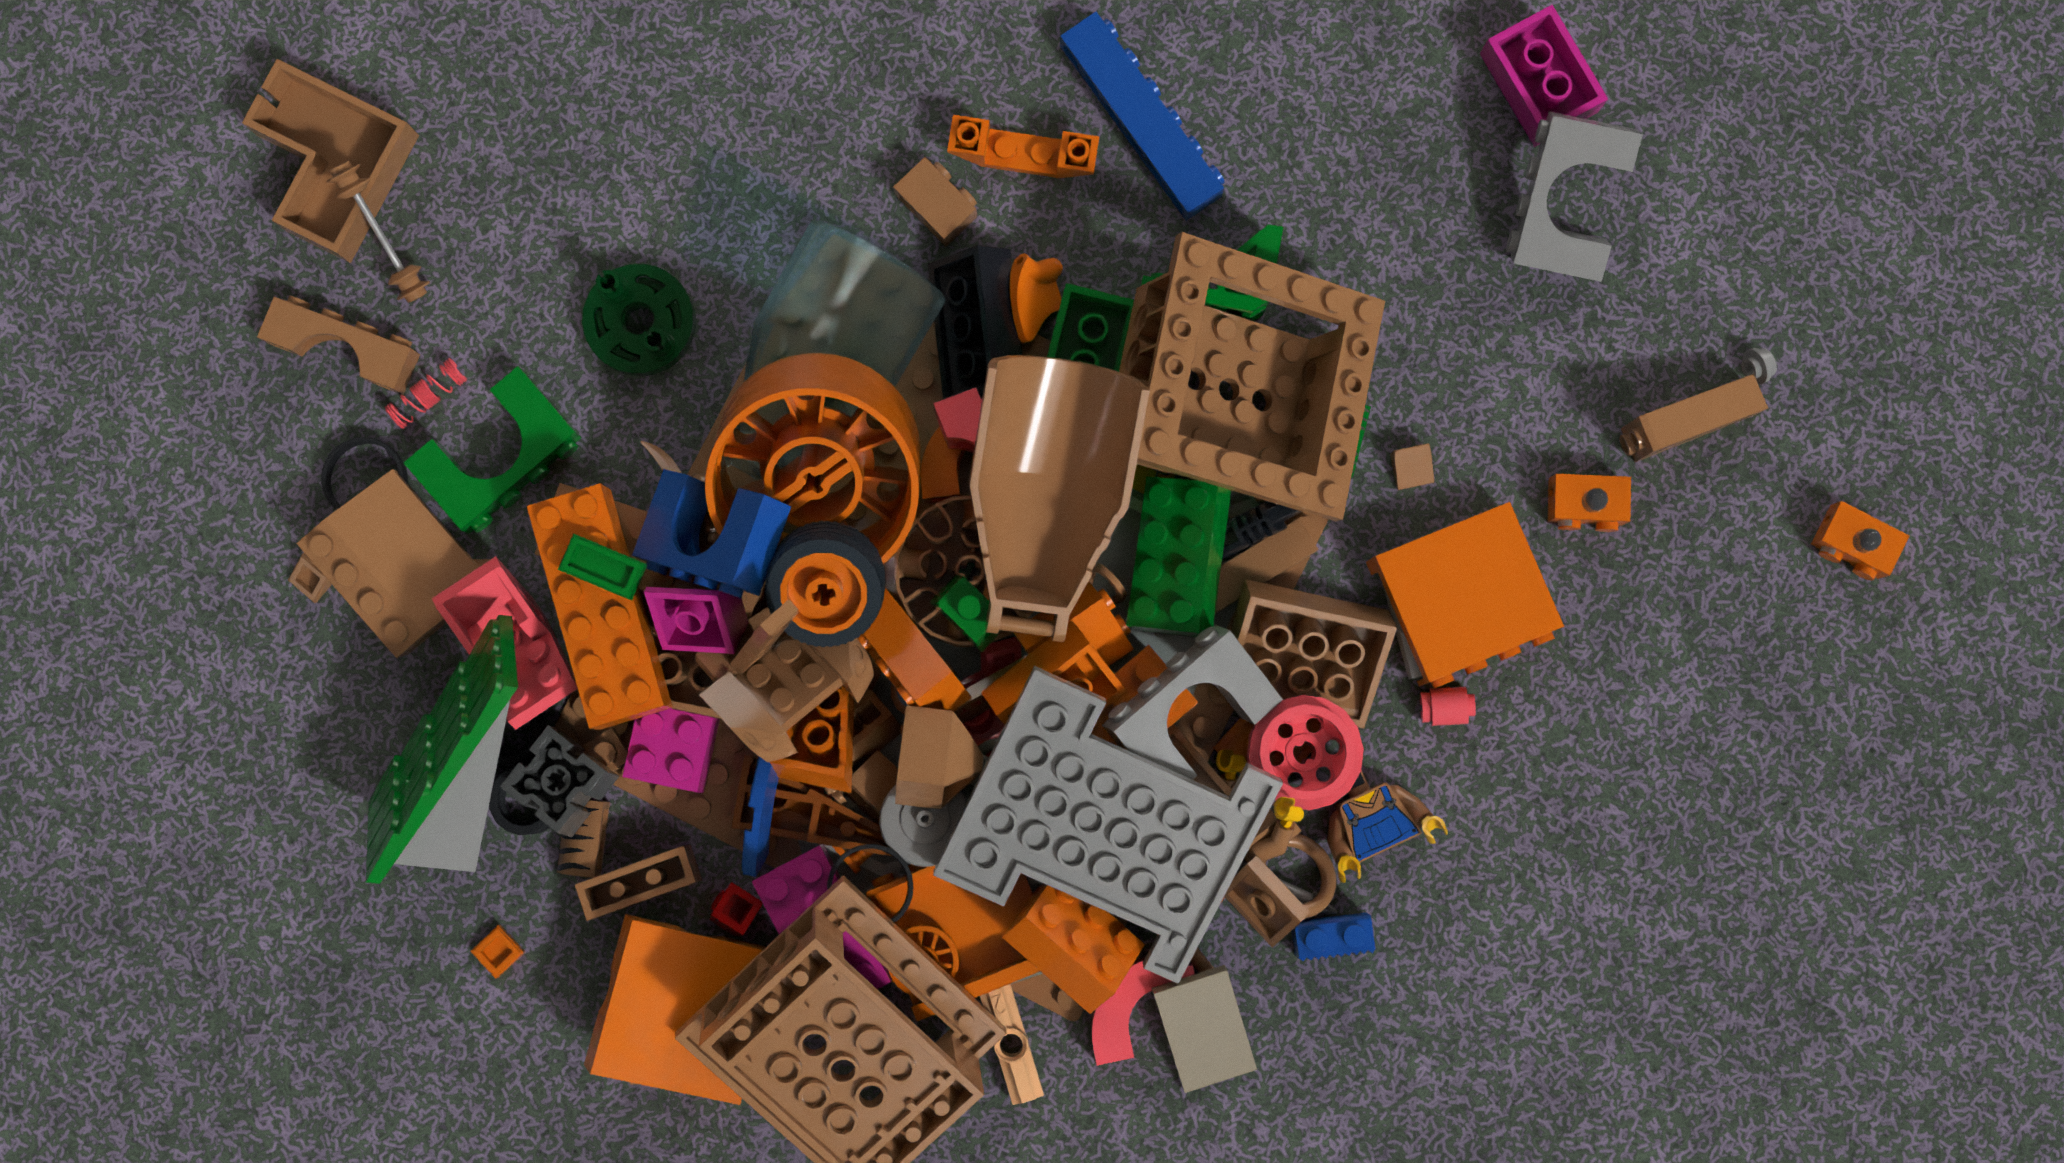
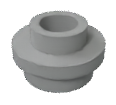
(1760, 363)

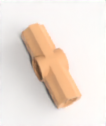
(1018, 1068)

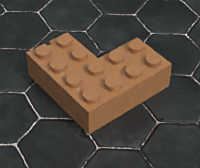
(327, 130)

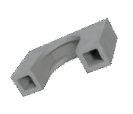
(1563, 144)
(1213, 659)

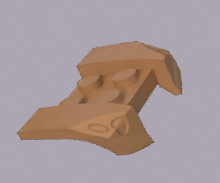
(785, 689)

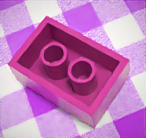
(1542, 71)

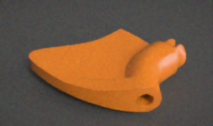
(1033, 293)

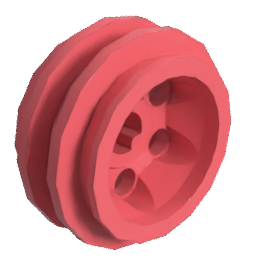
(1334, 725)

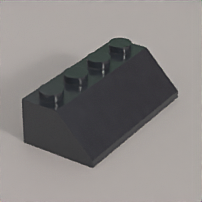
(976, 316)

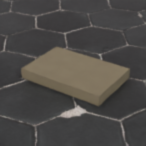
(1204, 1028)

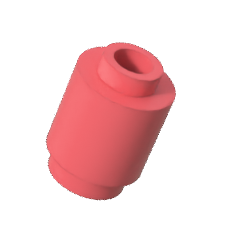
(1447, 706)

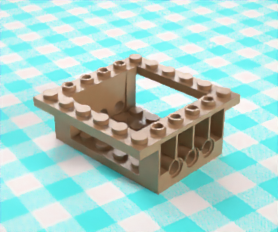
(1313, 389)
(805, 987)

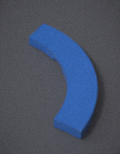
(762, 800)

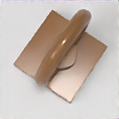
(1268, 901)

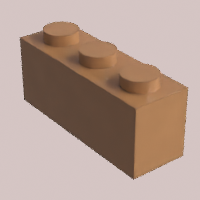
(638, 882)

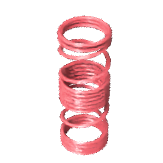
(423, 393)

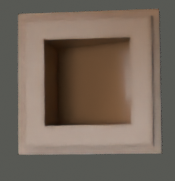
(1412, 466)
(309, 579)

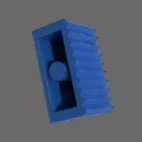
(1333, 936)

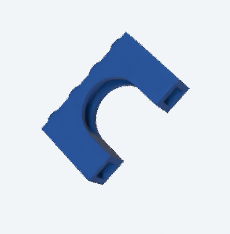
(737, 557)

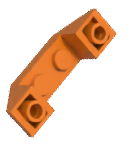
(1023, 153)

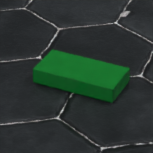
(602, 567)

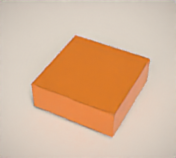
(497, 951)

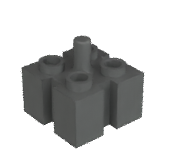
(559, 781)

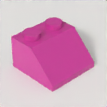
(697, 619)

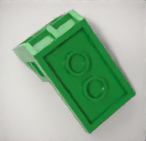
(1262, 245)

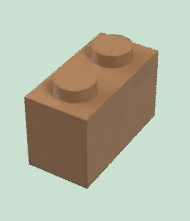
(936, 200)

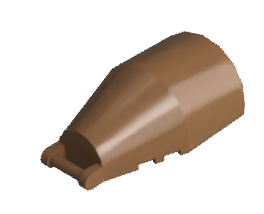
(1050, 481)

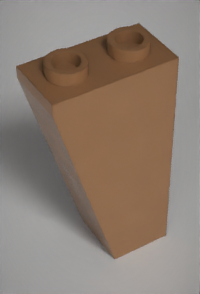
(1692, 418)

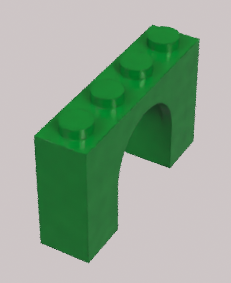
(544, 437)

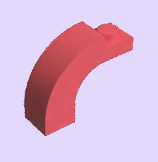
(1111, 1019)

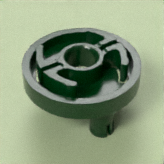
(621, 295)

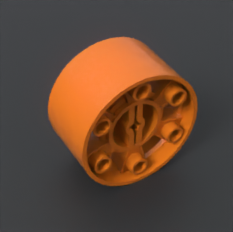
(833, 446)

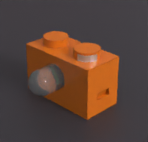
(1589, 500)
(1859, 540)

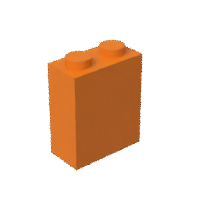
(1096, 622)

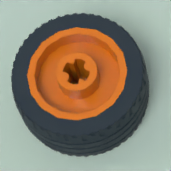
(830, 578)

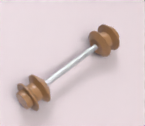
(350, 185)

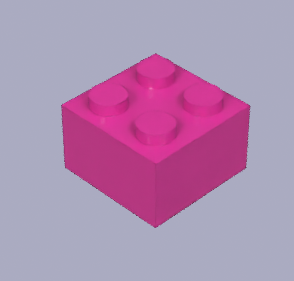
(672, 749)

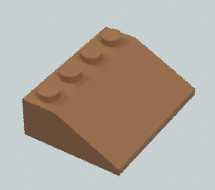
(389, 561)
(1315, 644)

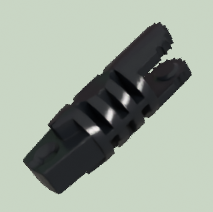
(1257, 525)

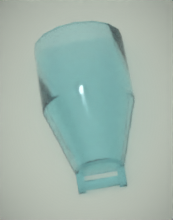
(844, 302)

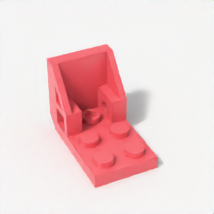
(540, 663)

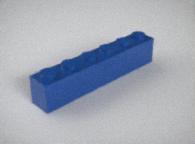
(1142, 115)

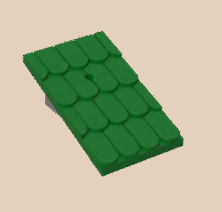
(440, 788)

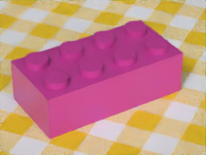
(795, 887)

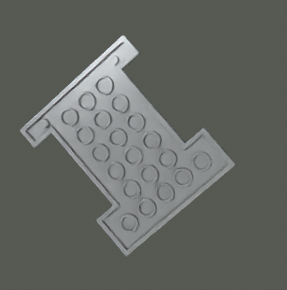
(1103, 824)

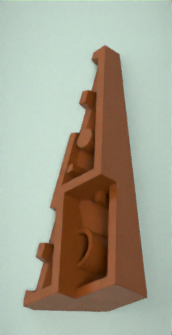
(806, 815)

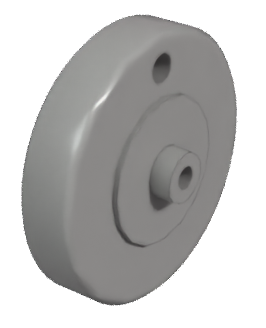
(918, 832)

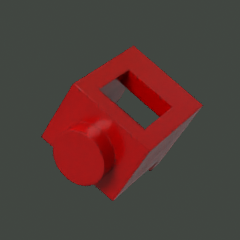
(734, 909)

